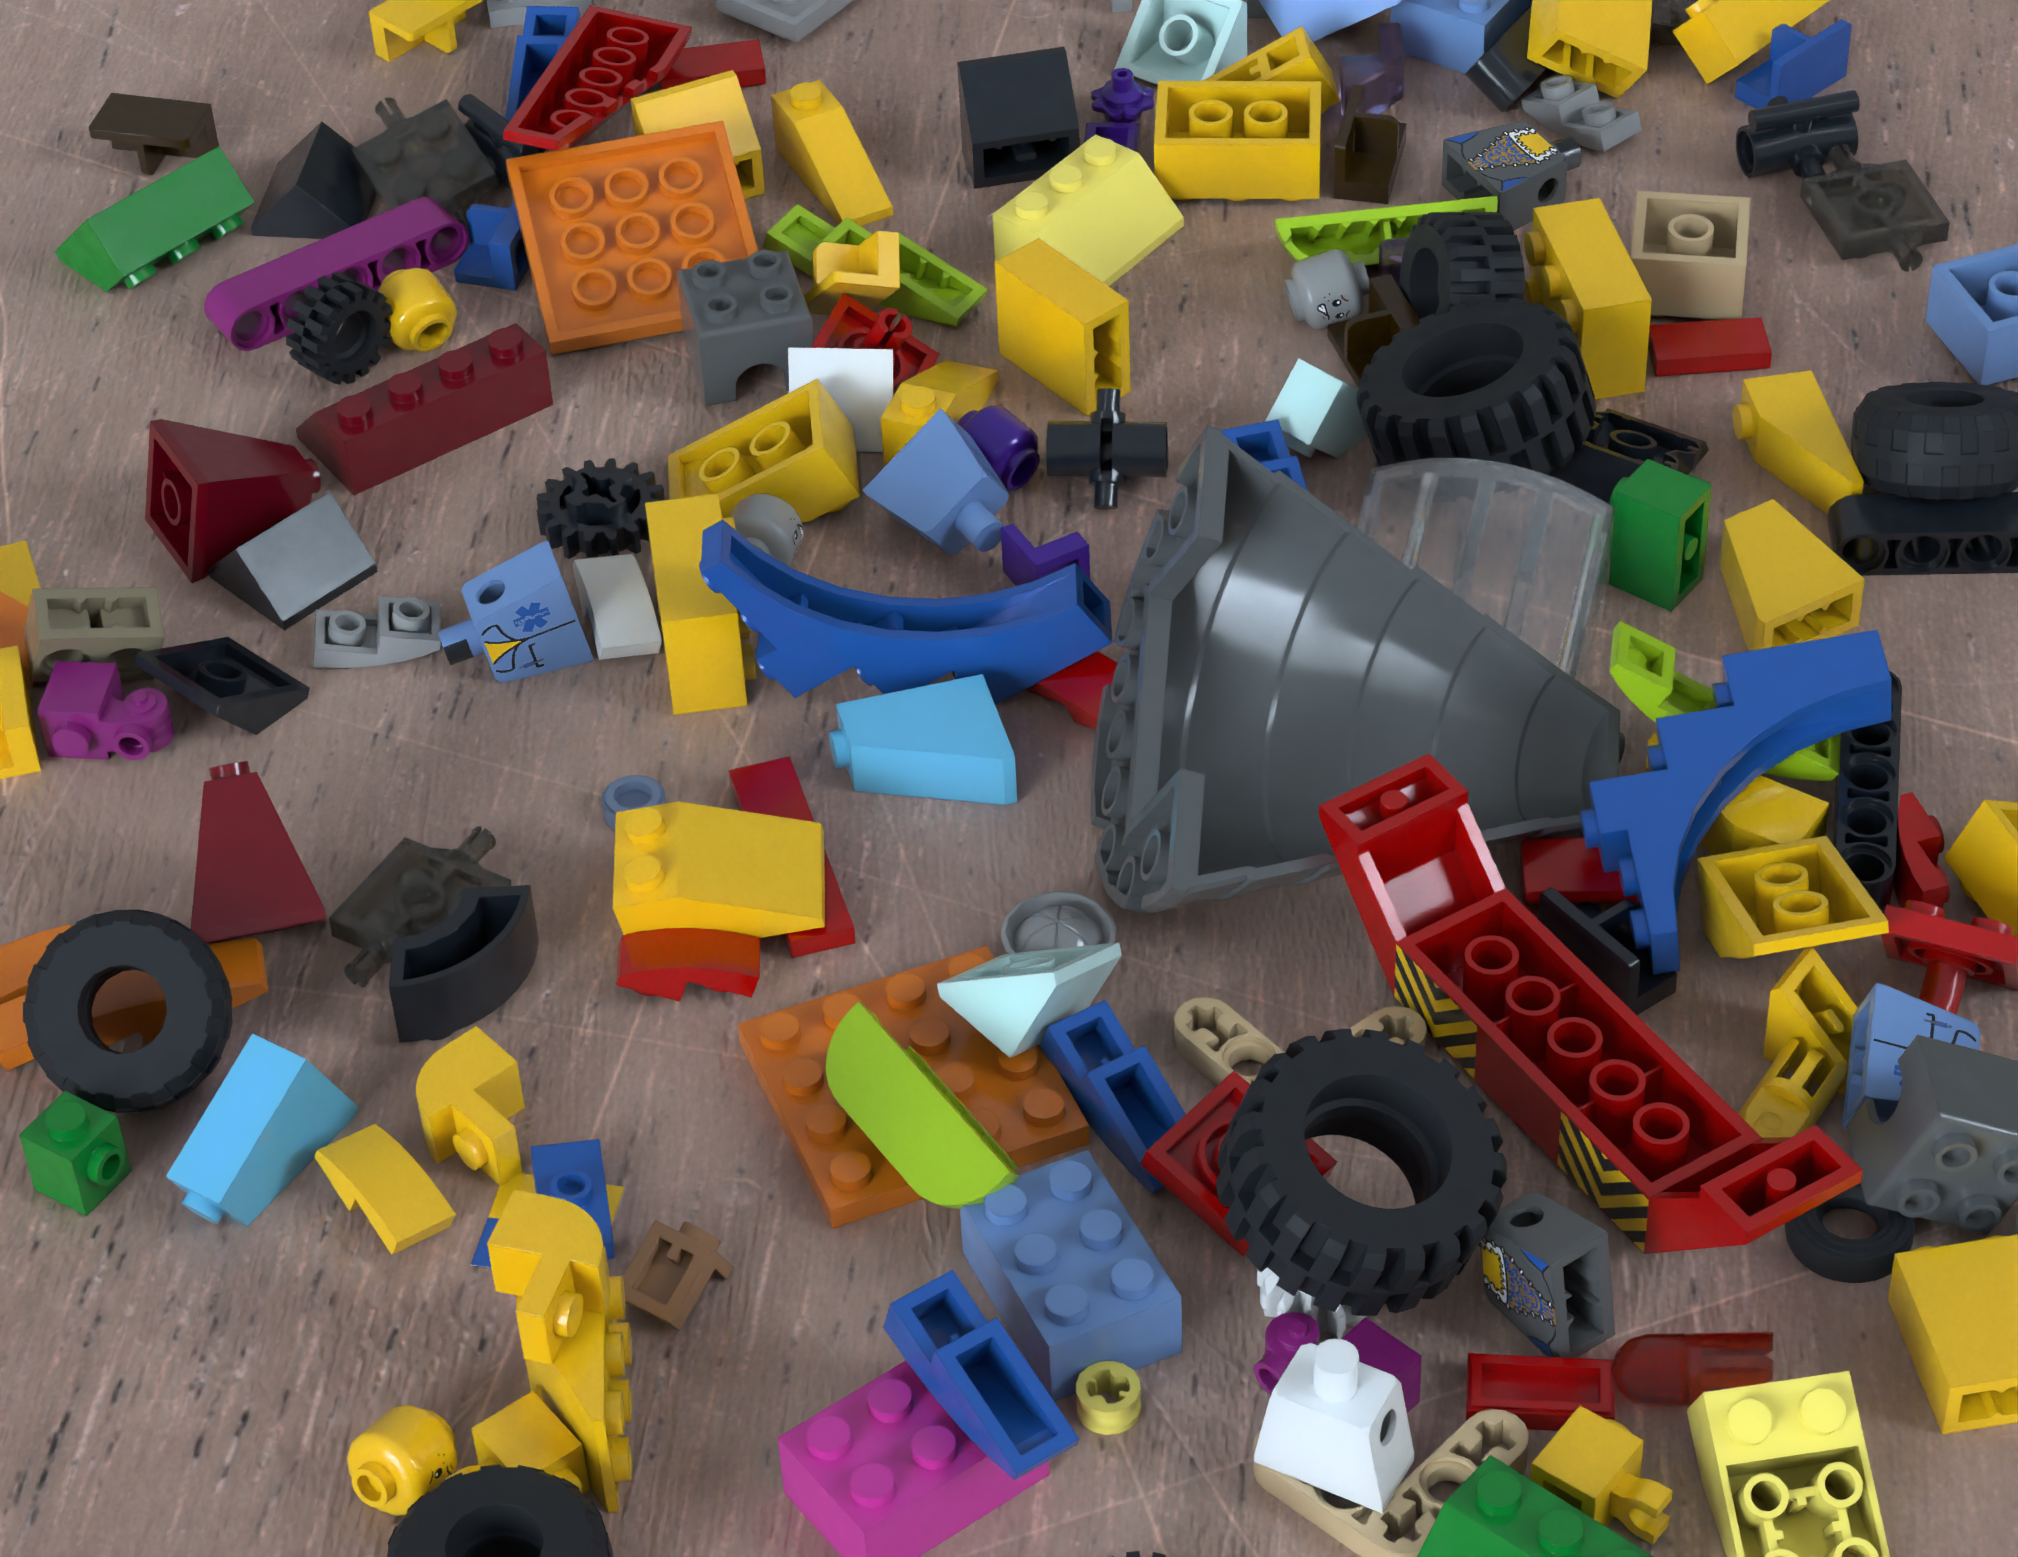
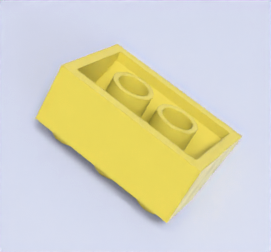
(1093, 208)

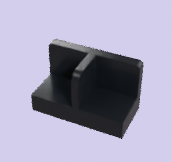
(1607, 948)

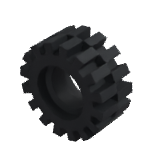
(321, 315)

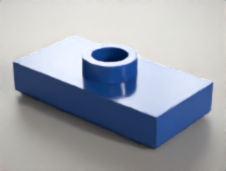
(576, 1175)

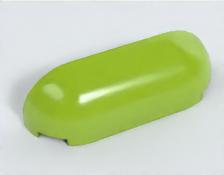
(1363, 230)
(913, 1115)

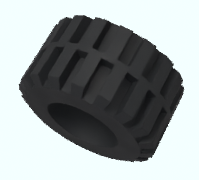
(1460, 261)

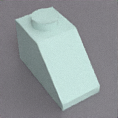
(1318, 412)

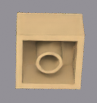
(1692, 253)

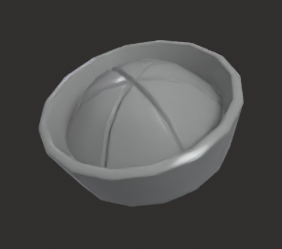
(1057, 922)

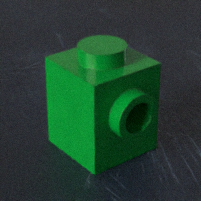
(75, 1153)

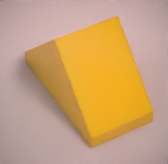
(1812, 1009)

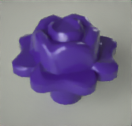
(1122, 98)

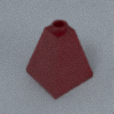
(219, 490)
(246, 863)

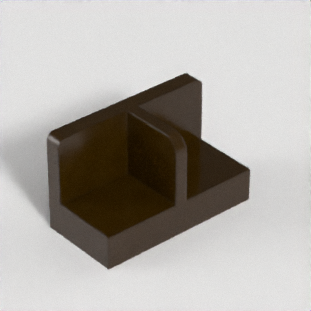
(155, 128)
(1367, 152)
(1364, 334)

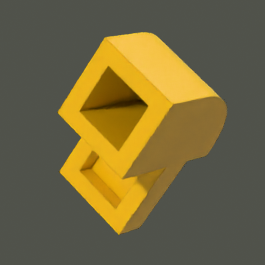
(465, 1104)
(552, 1260)

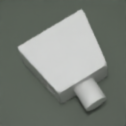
(1338, 1425)

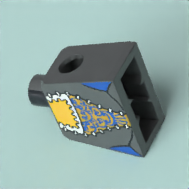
(1509, 164)
(1550, 1275)

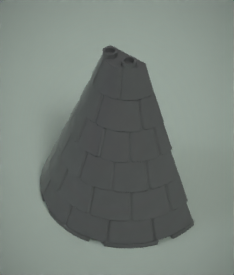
(1292, 665)

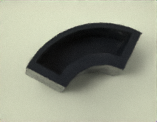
(464, 963)

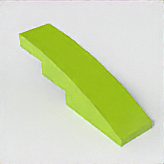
(928, 285)

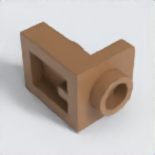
(672, 1271)

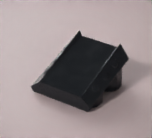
(1620, 446)

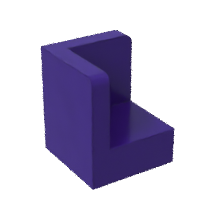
(1026, 564)

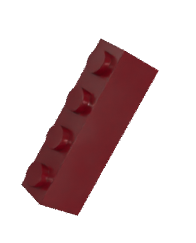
(430, 409)

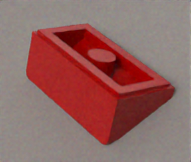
(1568, 869)

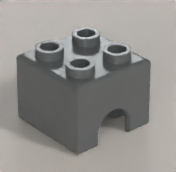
(741, 318)
(1950, 1140)

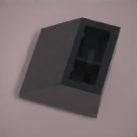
(1016, 115)

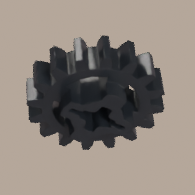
(597, 509)

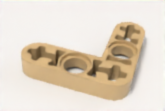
(1243, 1041)
(1366, 1529)

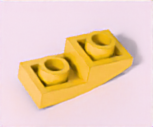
(388, 1185)

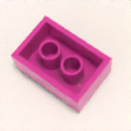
(891, 1471)

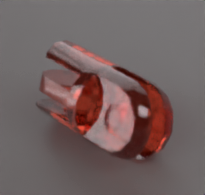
(1682, 1366)

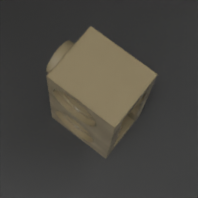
(92, 627)

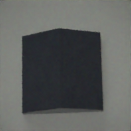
(226, 681)

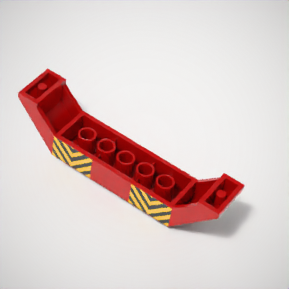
(1552, 1037)

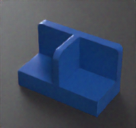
(1797, 65)
(495, 249)

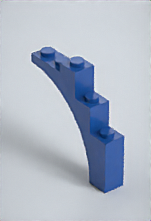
(903, 643)
(1762, 714)

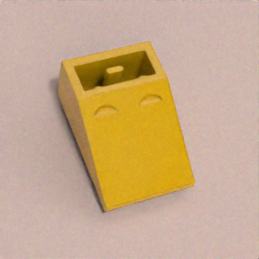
(589, 1396)

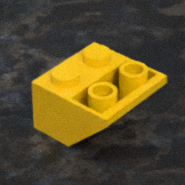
(705, 102)

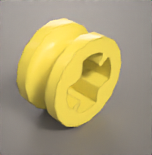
(1093, 1409)

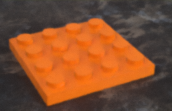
(618, 223)
(1013, 1098)

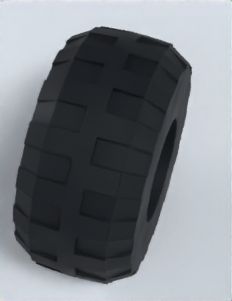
(1938, 440)
(65, 988)
(502, 1515)

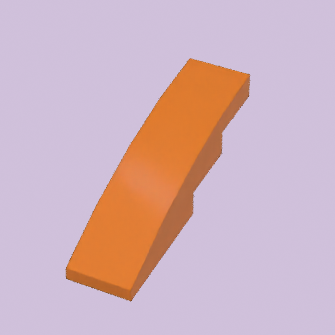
(136, 1002)

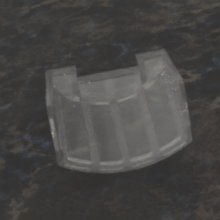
(1503, 543)

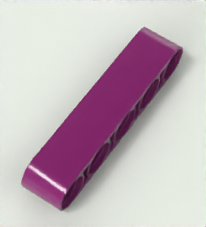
(258, 303)

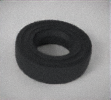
(1849, 1258)

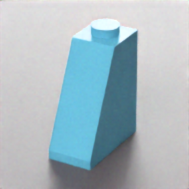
(927, 744)
(258, 1133)

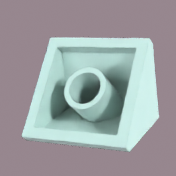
(1184, 39)
(1027, 991)

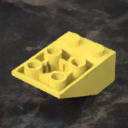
(1788, 1469)

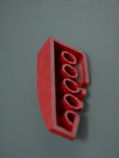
(595, 76)

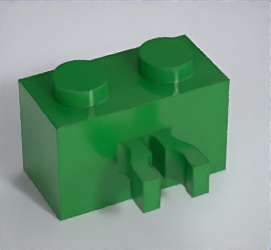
(1659, 534)

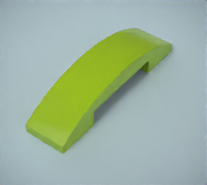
(1647, 677)

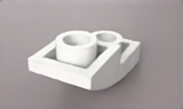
(617, 605)

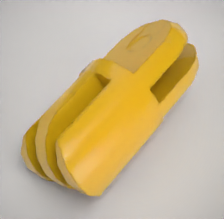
(1783, 1105)

